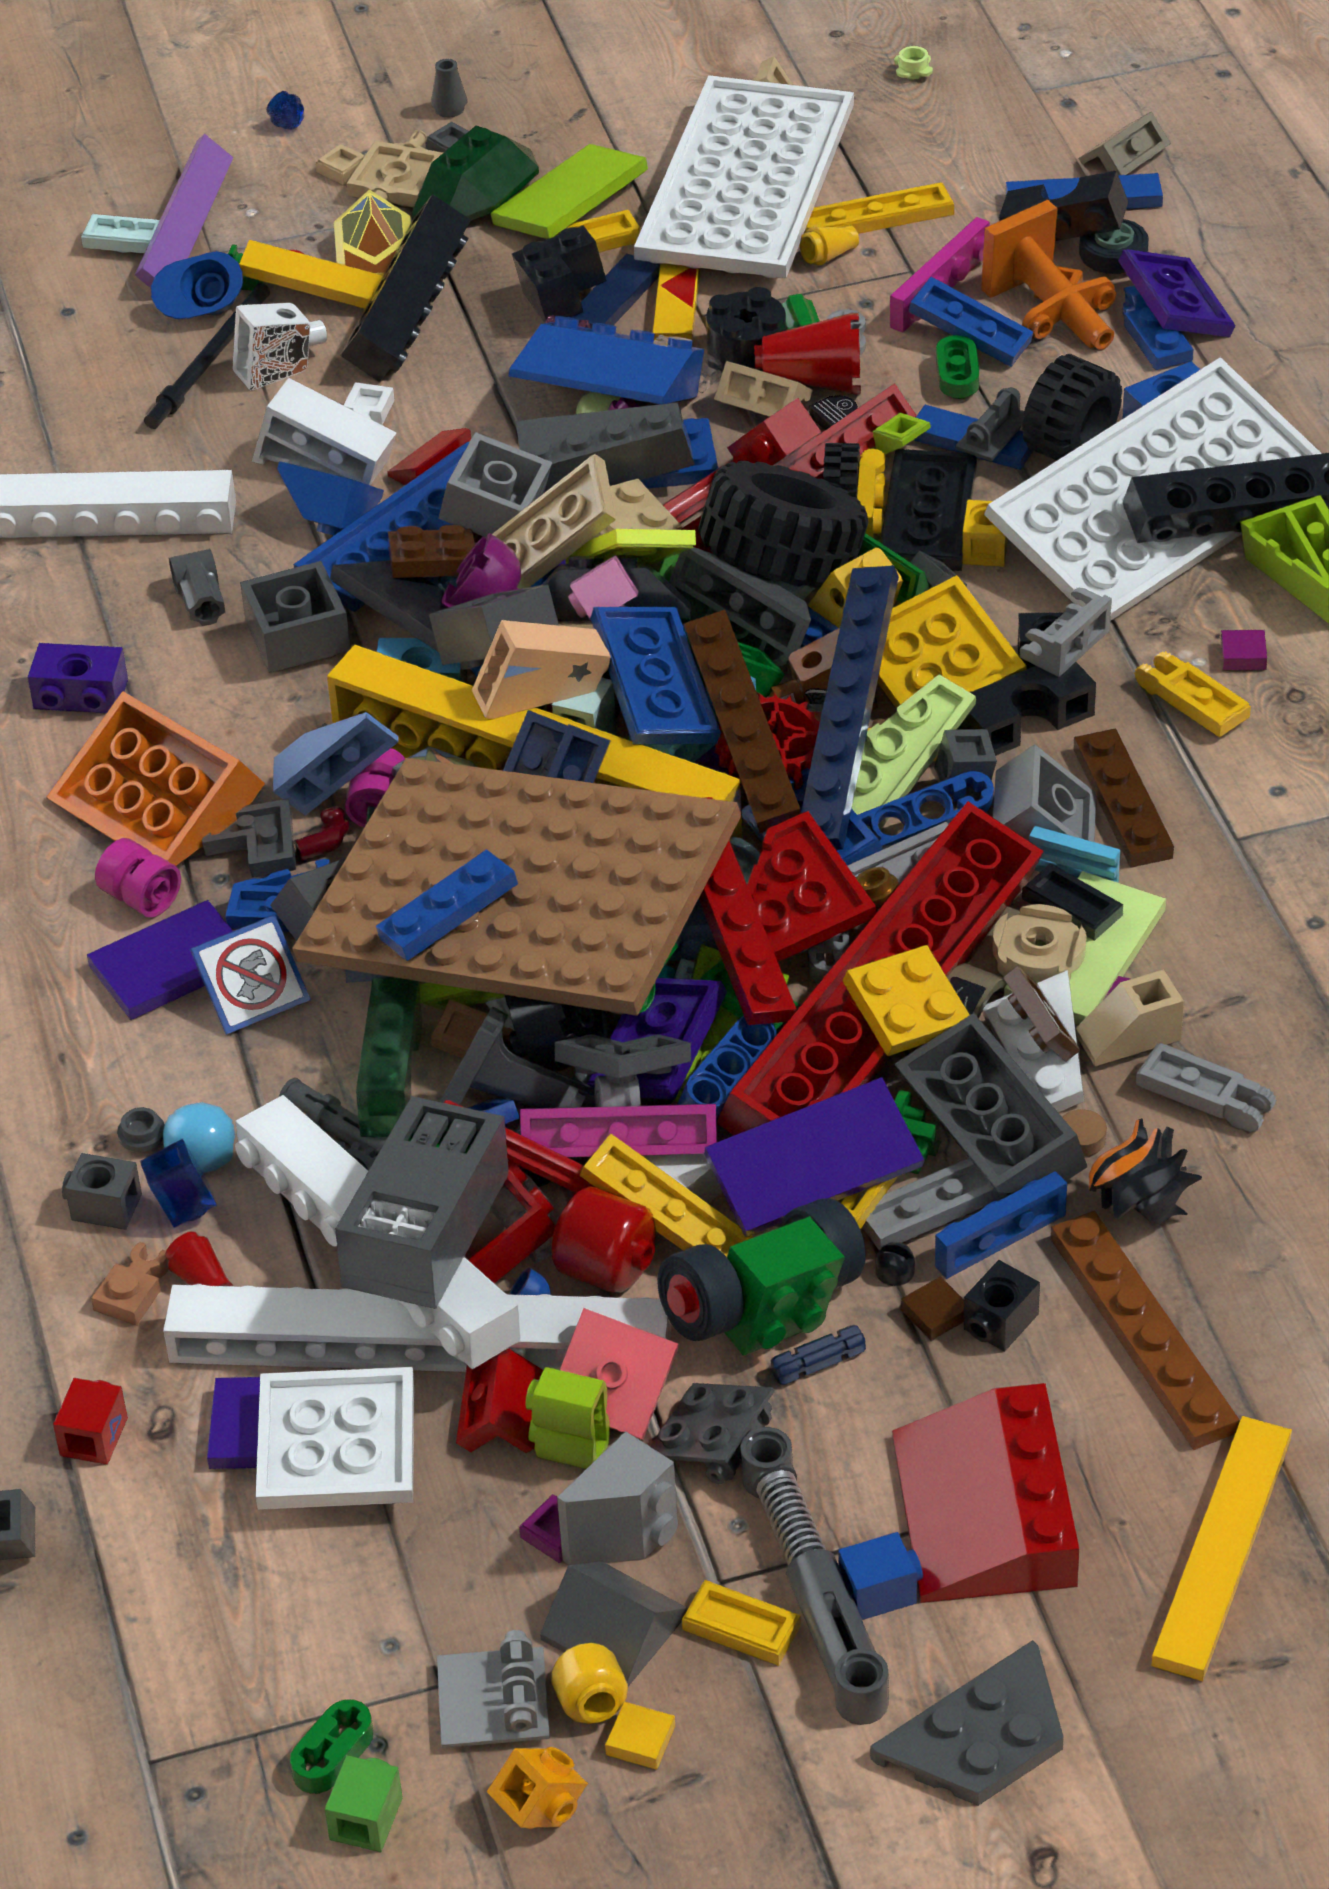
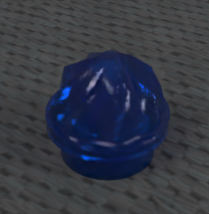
(285, 110)

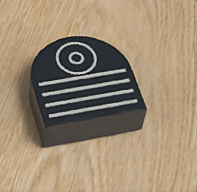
(831, 410)

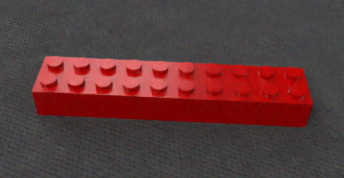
(942, 903)

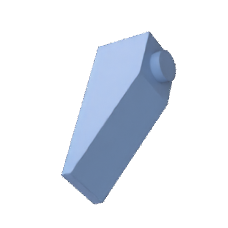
(328, 759)

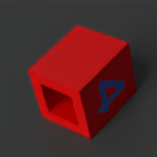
(90, 1420)

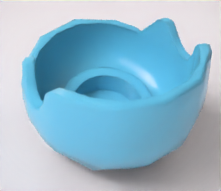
(205, 1131)

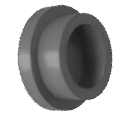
(140, 1130)

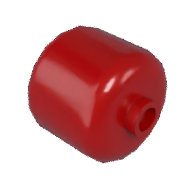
(603, 1240)

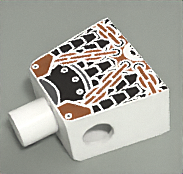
(272, 342)

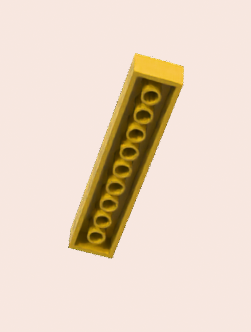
(445, 715)

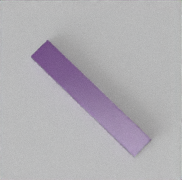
(186, 208)

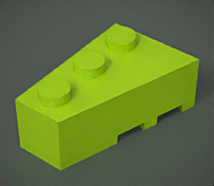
(1293, 550)

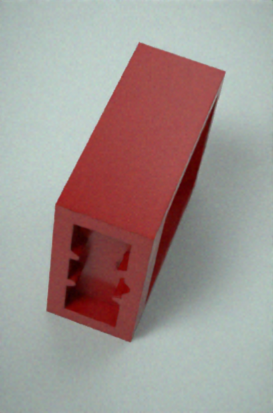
(522, 1236)

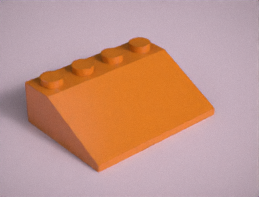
(153, 782)

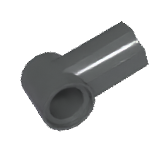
(198, 582)

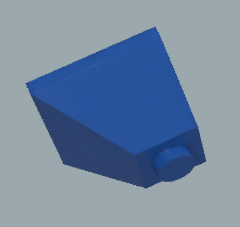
(328, 498)

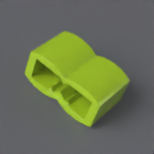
(568, 1417)

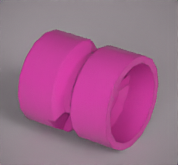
(370, 786)
(138, 877)

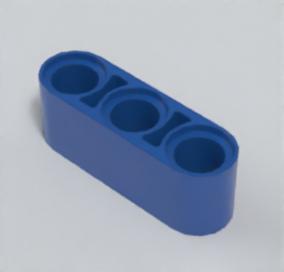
(727, 1064)

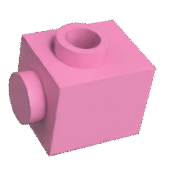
(602, 587)

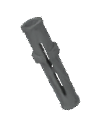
(329, 1114)

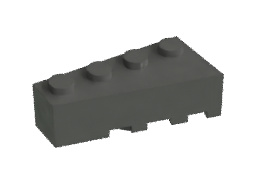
(630, 440)

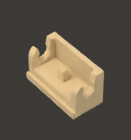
(758, 390)

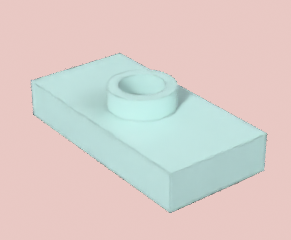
(118, 233)

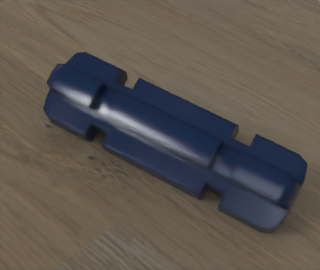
(818, 1354)

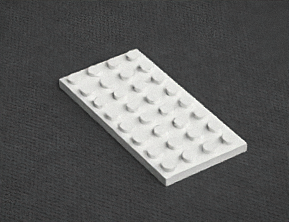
(745, 177)
(1073, 511)

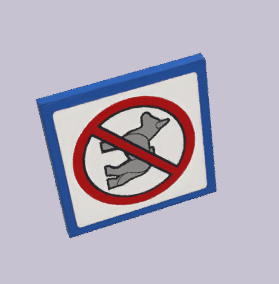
(250, 974)

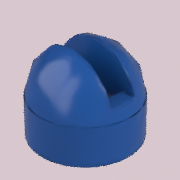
(530, 1283)

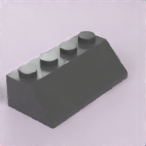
(991, 1108)

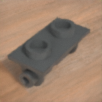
(994, 427)

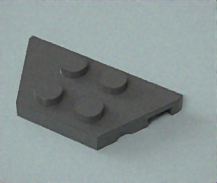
(981, 1732)

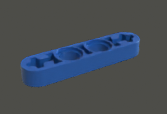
(908, 812)

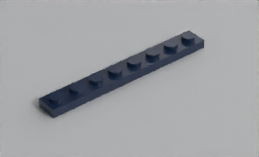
(849, 700)

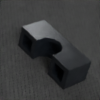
(1090, 209)
(1031, 693)

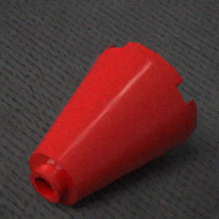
(815, 354)

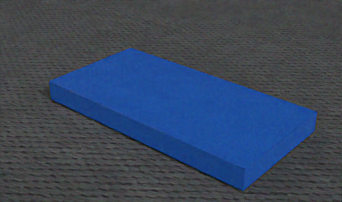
(655, 676)

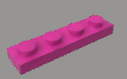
(947, 265)
(643, 1128)

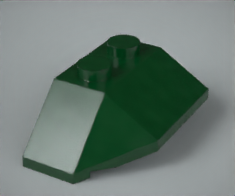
(478, 173)

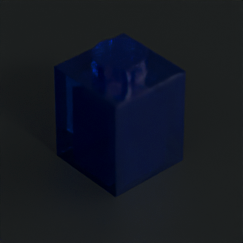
(178, 1183)

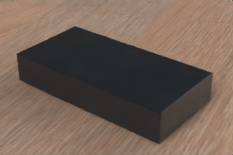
(1085, 903)

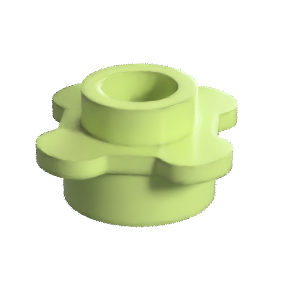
(913, 63)

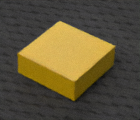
(640, 1735)

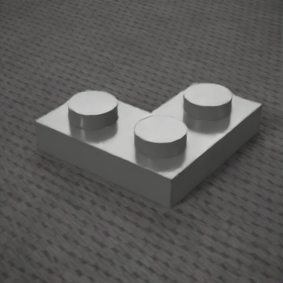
(264, 832)
(622, 1059)

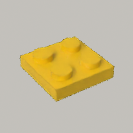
(905, 999)

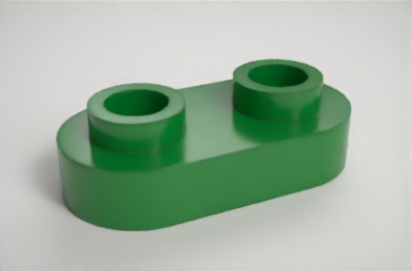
(957, 366)

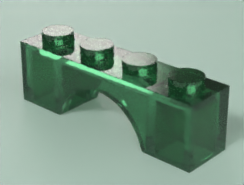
(386, 1056)

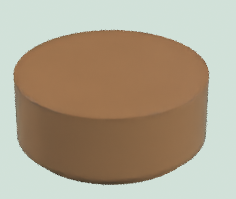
(1089, 1128)

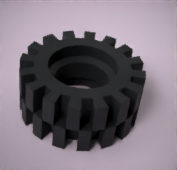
(842, 466)

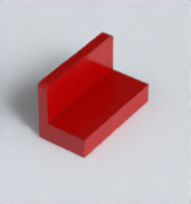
(496, 1402)

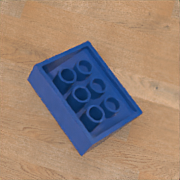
(611, 362)

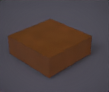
(934, 1308)

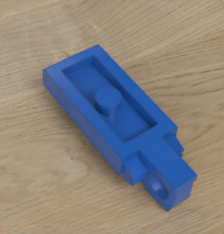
(1159, 345)

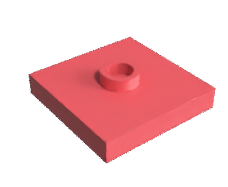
(629, 1363)

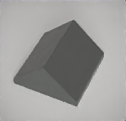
(613, 1611)

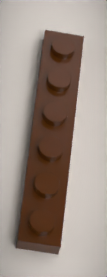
(742, 720)

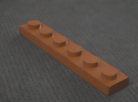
(1145, 1330)

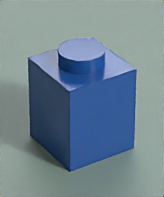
(880, 1574)

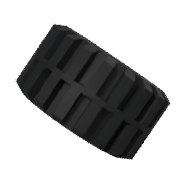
(1070, 406)

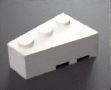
(322, 435)

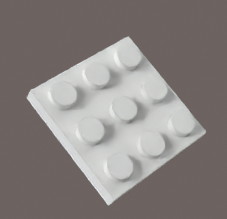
(335, 1438)

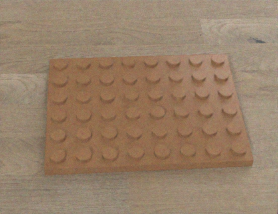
(596, 895)

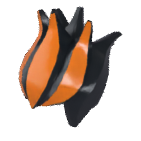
(1142, 1175)

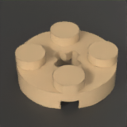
(1016, 938)

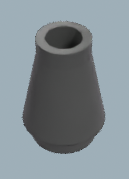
(448, 91)

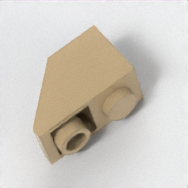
(1133, 1019)

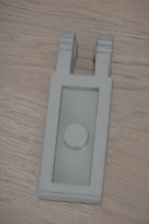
(1205, 1087)

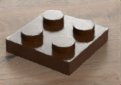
(428, 552)

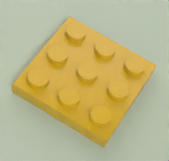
(947, 636)

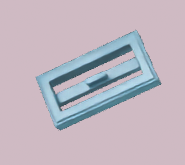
(1075, 854)

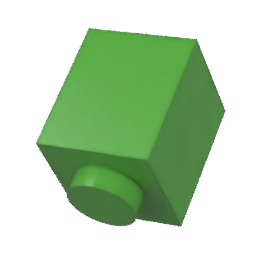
(363, 1803)

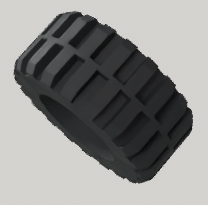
(781, 523)

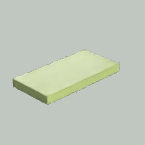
(1115, 948)

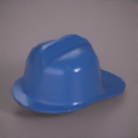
(197, 286)

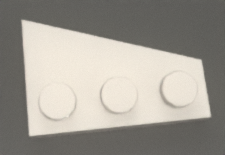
(1049, 1072)

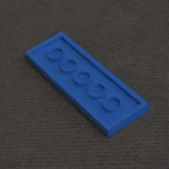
(367, 537)

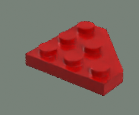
(805, 888)

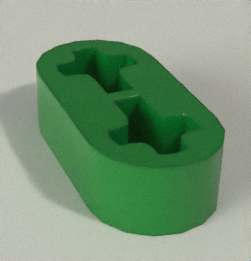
(325, 1742)

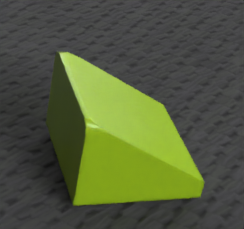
(898, 432)

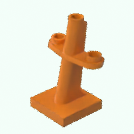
(1023, 252)

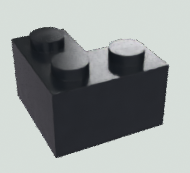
(559, 269)

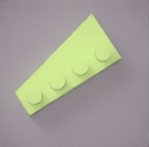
(908, 743)

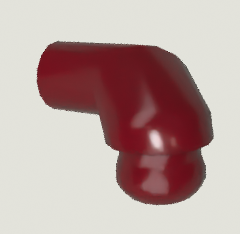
(328, 838)

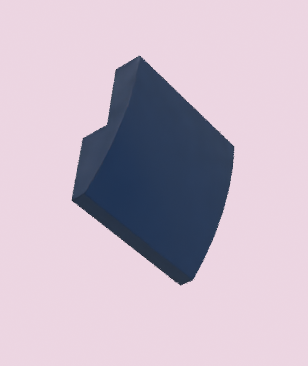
(556, 750)

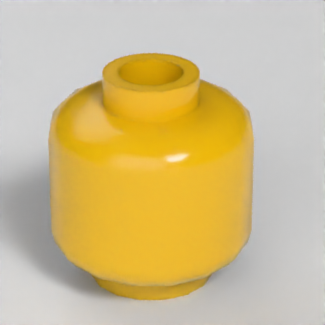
(589, 1683)

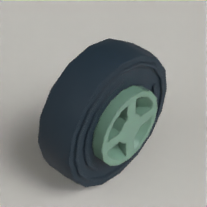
(1104, 249)

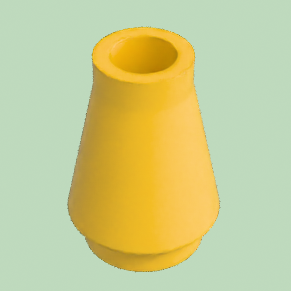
(826, 243)

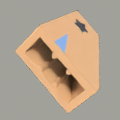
(538, 667)

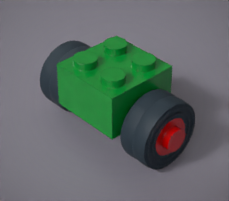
(767, 1283)

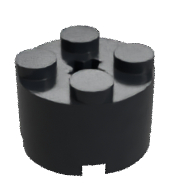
(739, 322)
(543, 1023)

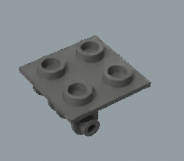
(712, 1425)

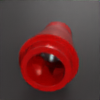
(195, 1261)

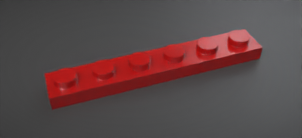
(745, 944)

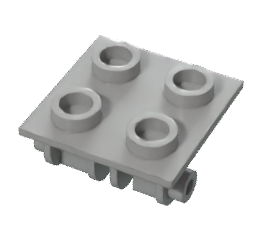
(493, 1694)

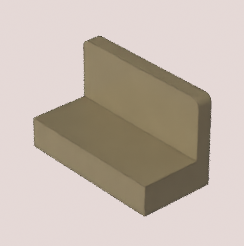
(1130, 145)

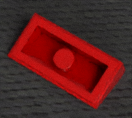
(429, 454)

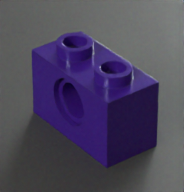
(77, 677)

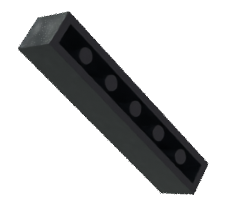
(406, 288)

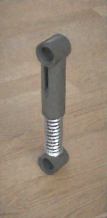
(816, 1580)

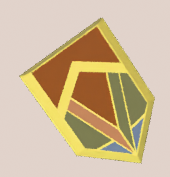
(369, 233)

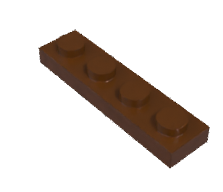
(1123, 798)

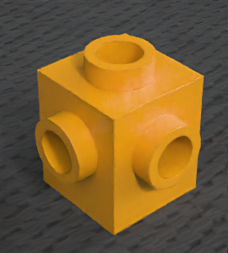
(538, 1787)

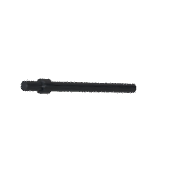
(173, 395)

